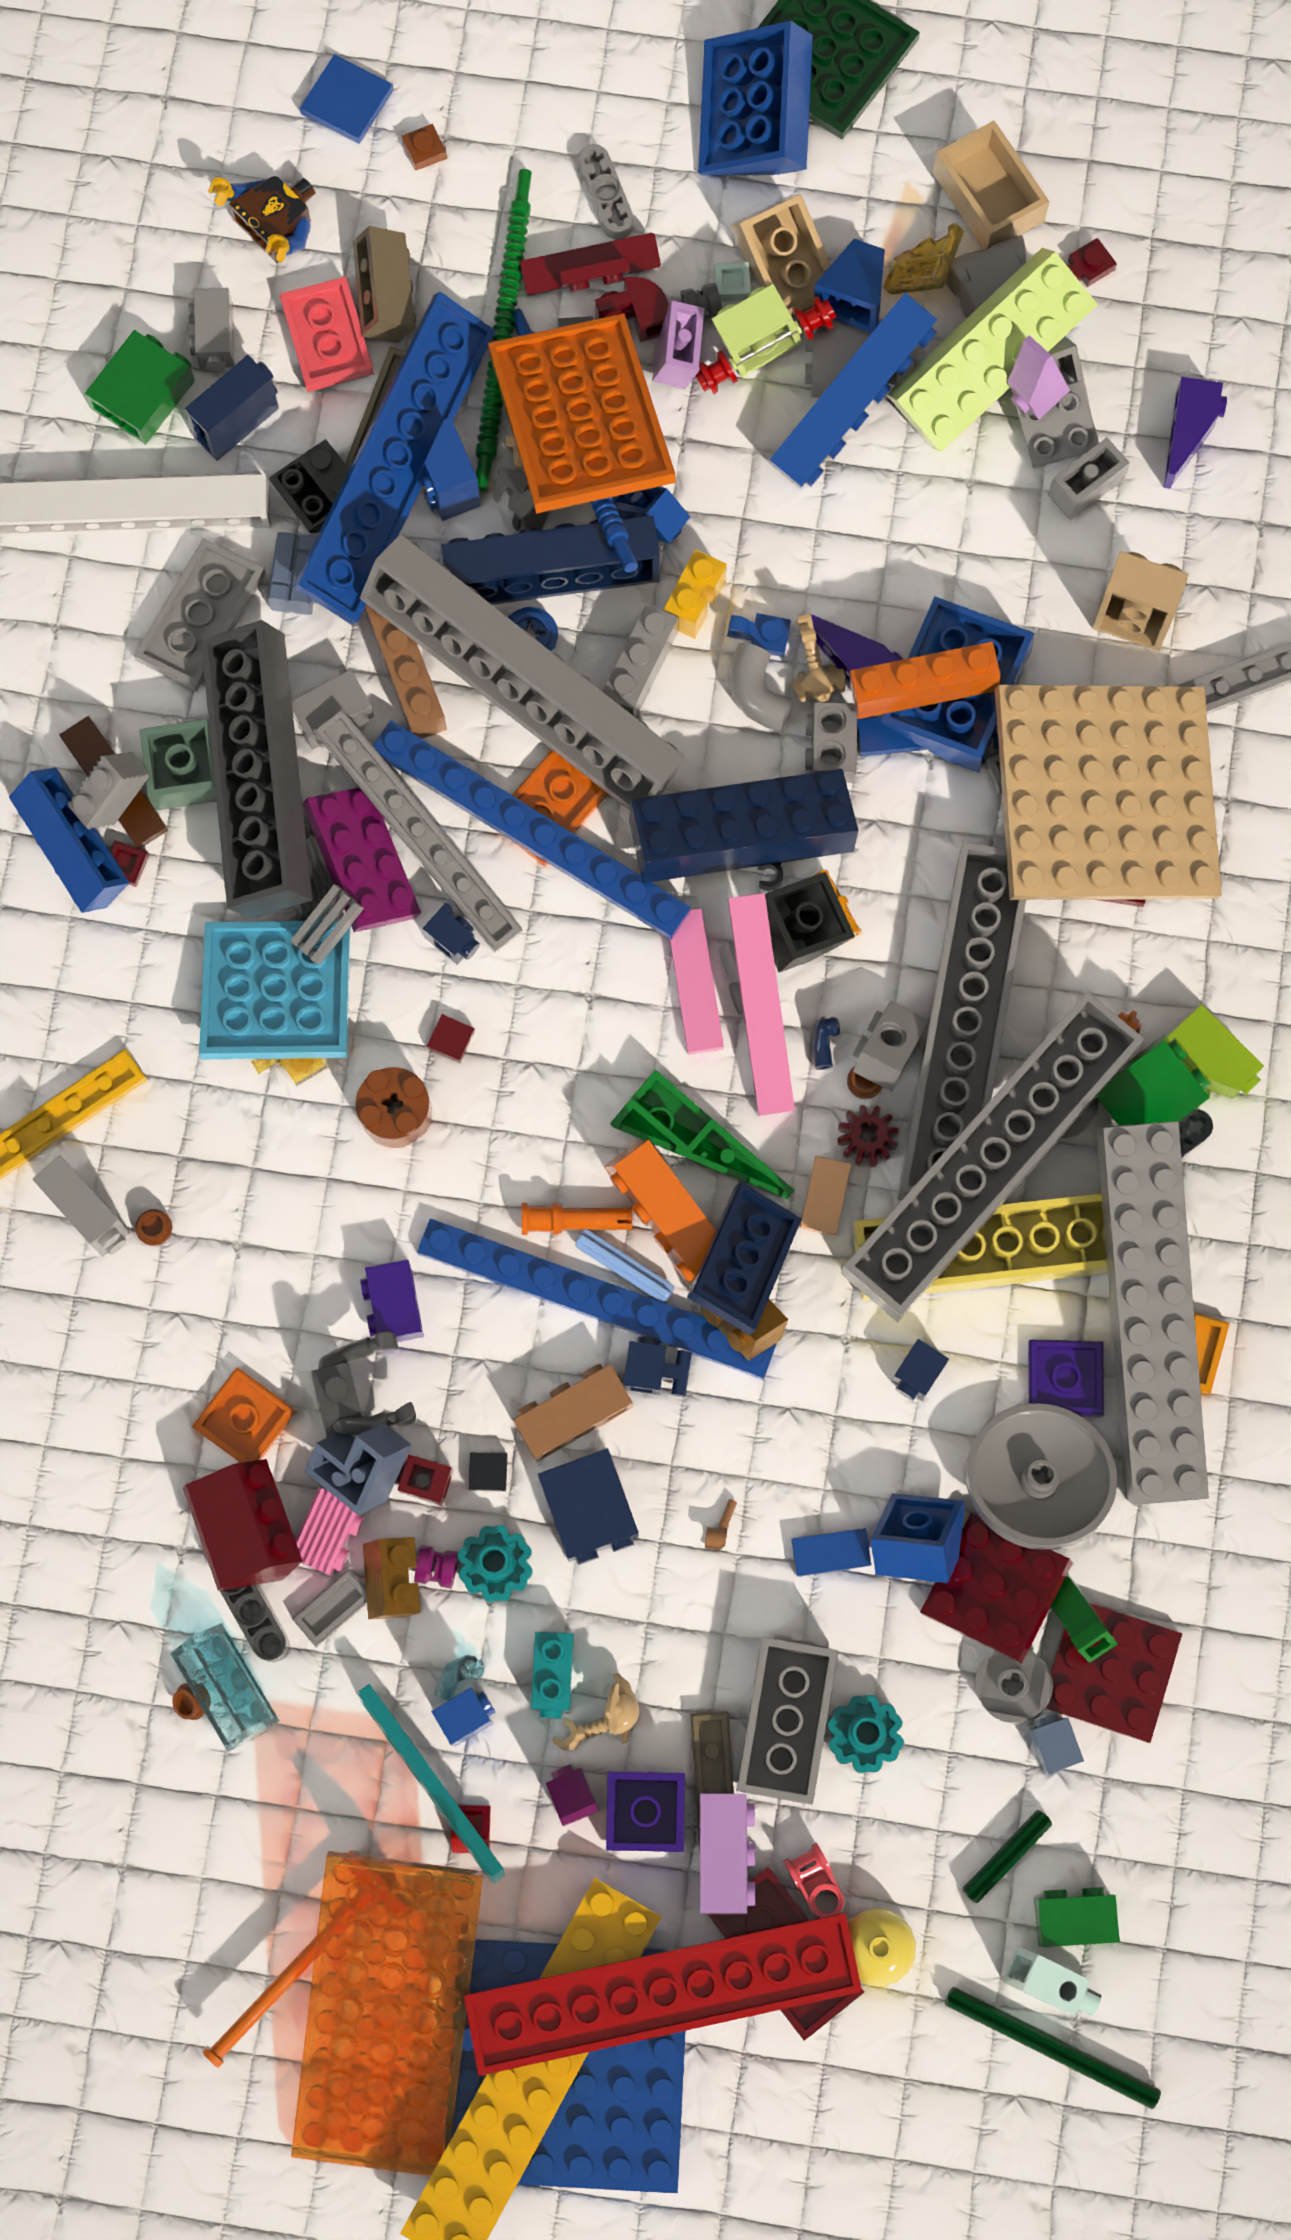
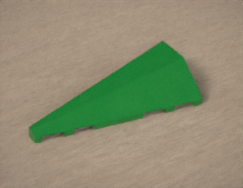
(677, 1124)

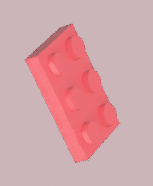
(326, 334)

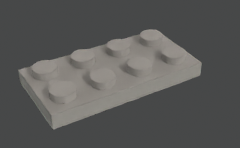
(201, 605)

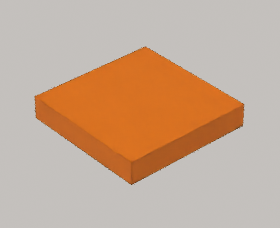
(244, 1418)

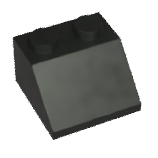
(805, 921)

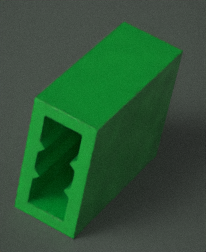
(140, 386)
(1155, 1086)

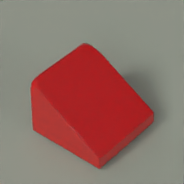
(480, 1819)

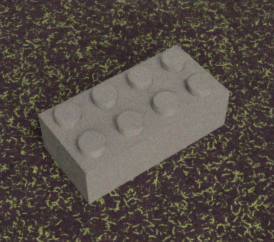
(787, 1721)

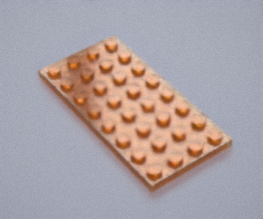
(386, 2013)

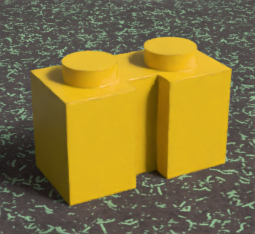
(697, 585)

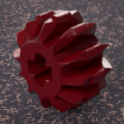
(862, 1149)

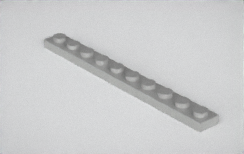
(1221, 686)

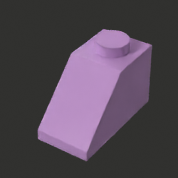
(679, 345)
(1036, 380)

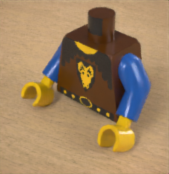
(269, 212)

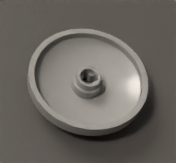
(1041, 1476)

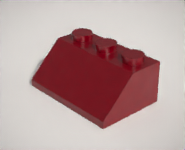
(243, 1525)

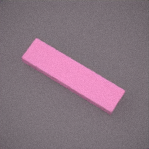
(696, 986)

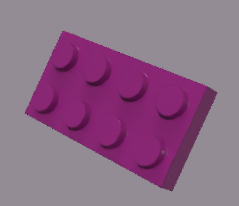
(362, 857)

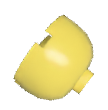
(882, 1946)

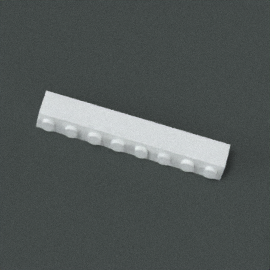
(134, 504)

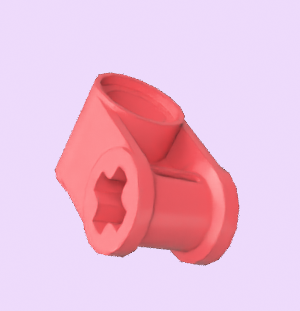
(814, 1879)

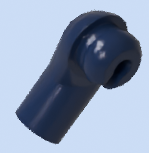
(821, 1044)

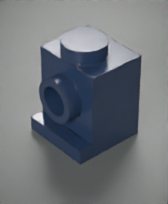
(451, 935)

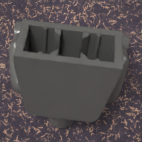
(337, 1392)

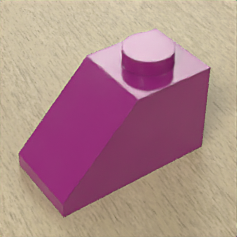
(571, 1795)

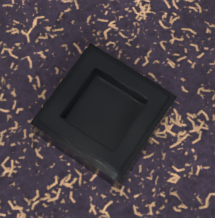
(488, 1472)

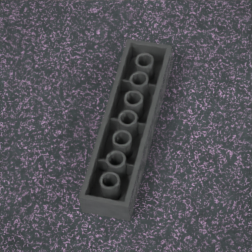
(256, 770)

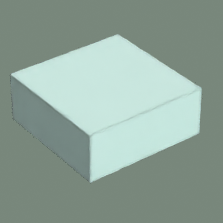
(732, 280)

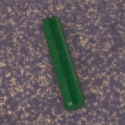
(1007, 1856)

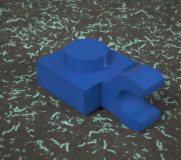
(767, 632)

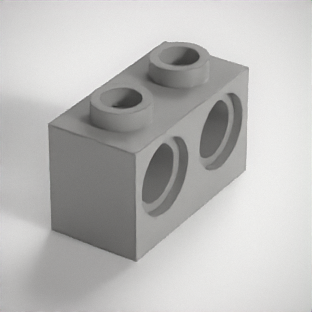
(839, 743)

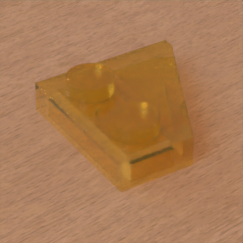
(925, 265)

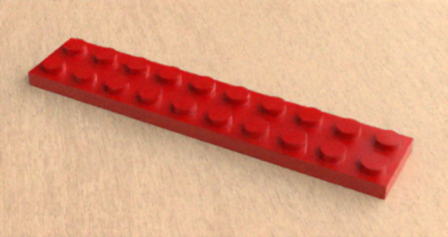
(661, 1993)

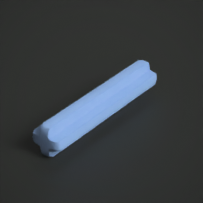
(624, 1265)

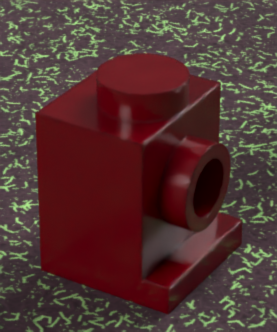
(439, 1475)

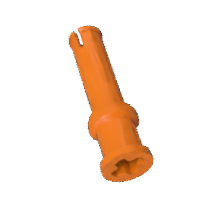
(556, 1218)

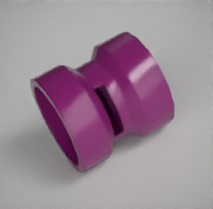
(444, 1570)

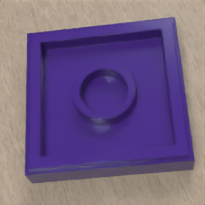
(1067, 1375)

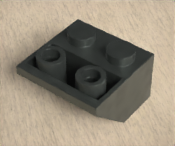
(311, 484)

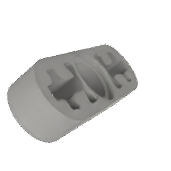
(607, 177)

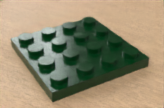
(852, 54)

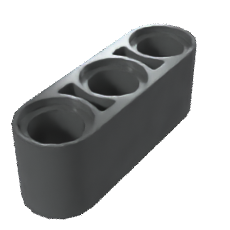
(259, 1629)

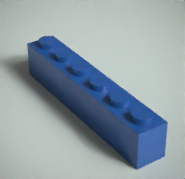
(852, 391)

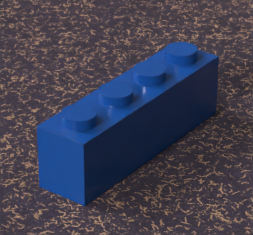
(70, 847)

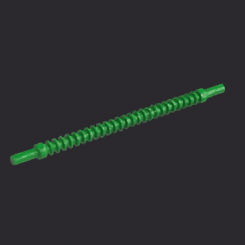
(519, 211)

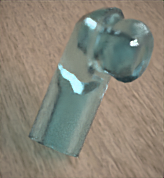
(456, 1671)

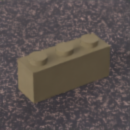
(384, 284)

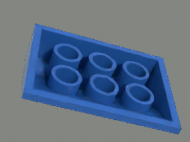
(756, 101)
(963, 727)

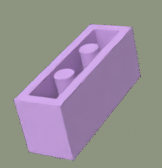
(726, 1854)

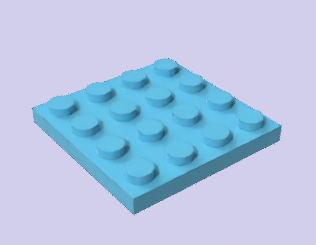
(269, 996)

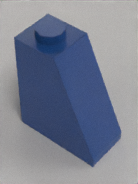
(854, 285)

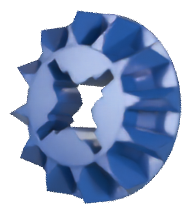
(540, 622)

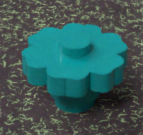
(495, 1563)
(865, 1734)

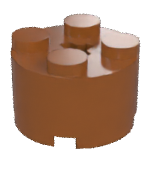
(381, 1090)

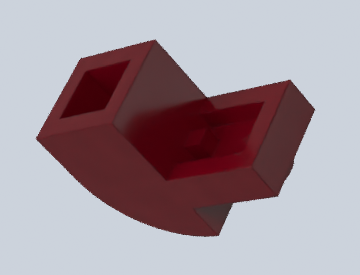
(640, 301)

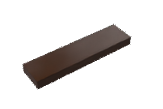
(87, 746)

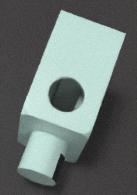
(1043, 1980)

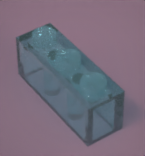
(224, 1687)

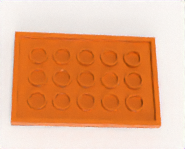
(581, 413)

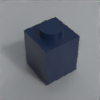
(919, 1371)

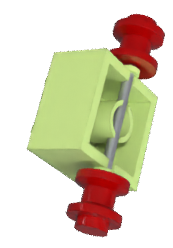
(758, 333)

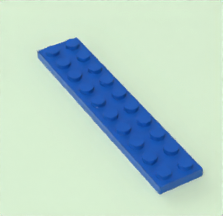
(392, 456)

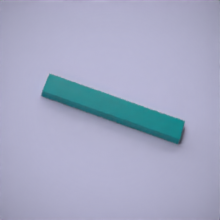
(431, 1784)

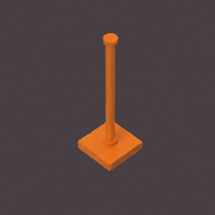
(262, 2003)

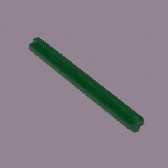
(1053, 2048)

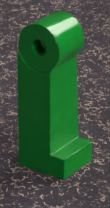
(1081, 1621)

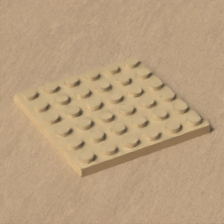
(1107, 792)

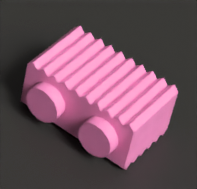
(326, 1533)

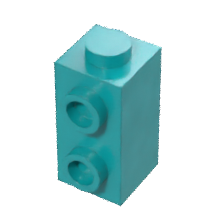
(552, 1674)

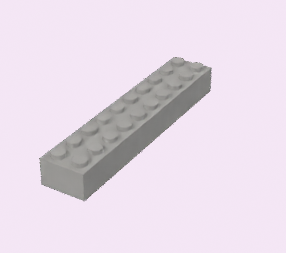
(519, 674)
(965, 1008)
(992, 1156)
(1152, 1312)

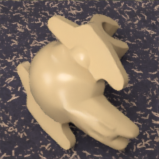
(819, 682)
(620, 1717)

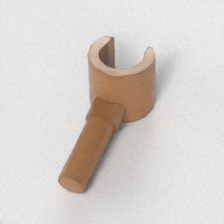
(717, 1537)

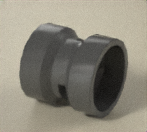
(706, 298)

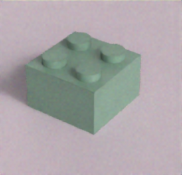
(178, 764)

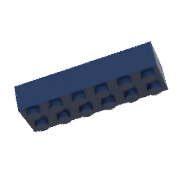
(552, 561)
(742, 825)

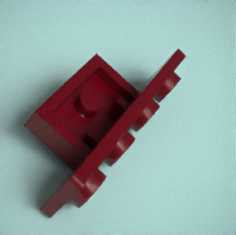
(590, 264)

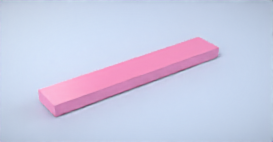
(761, 1004)

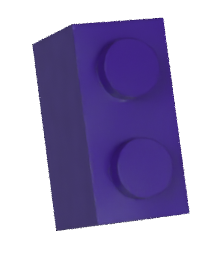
(392, 1300)

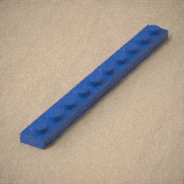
(531, 830)
(585, 1295)

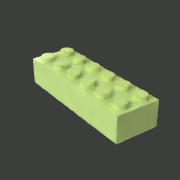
(977, 358)

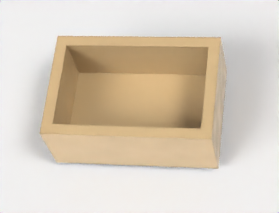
(990, 185)

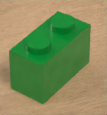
(1076, 1918)

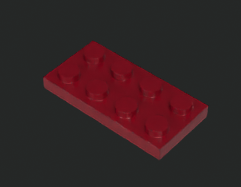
(773, 1909)

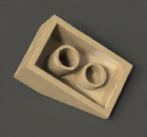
(783, 250)

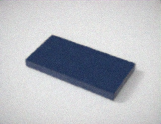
(744, 1258)

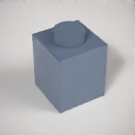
(1055, 1744)

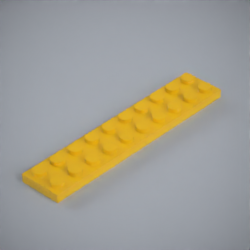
(519, 2103)

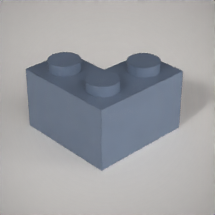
(359, 1468)

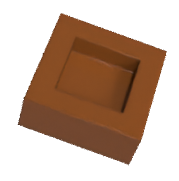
(424, 147)

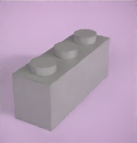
(642, 658)

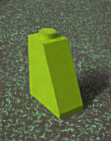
(1217, 1054)

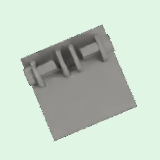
(1063, 430)

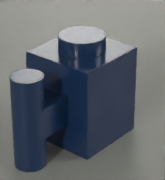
(647, 1368)

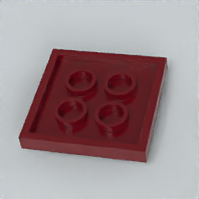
(997, 1590)
(1123, 1685)

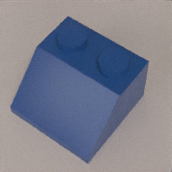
(449, 476)
(918, 1538)

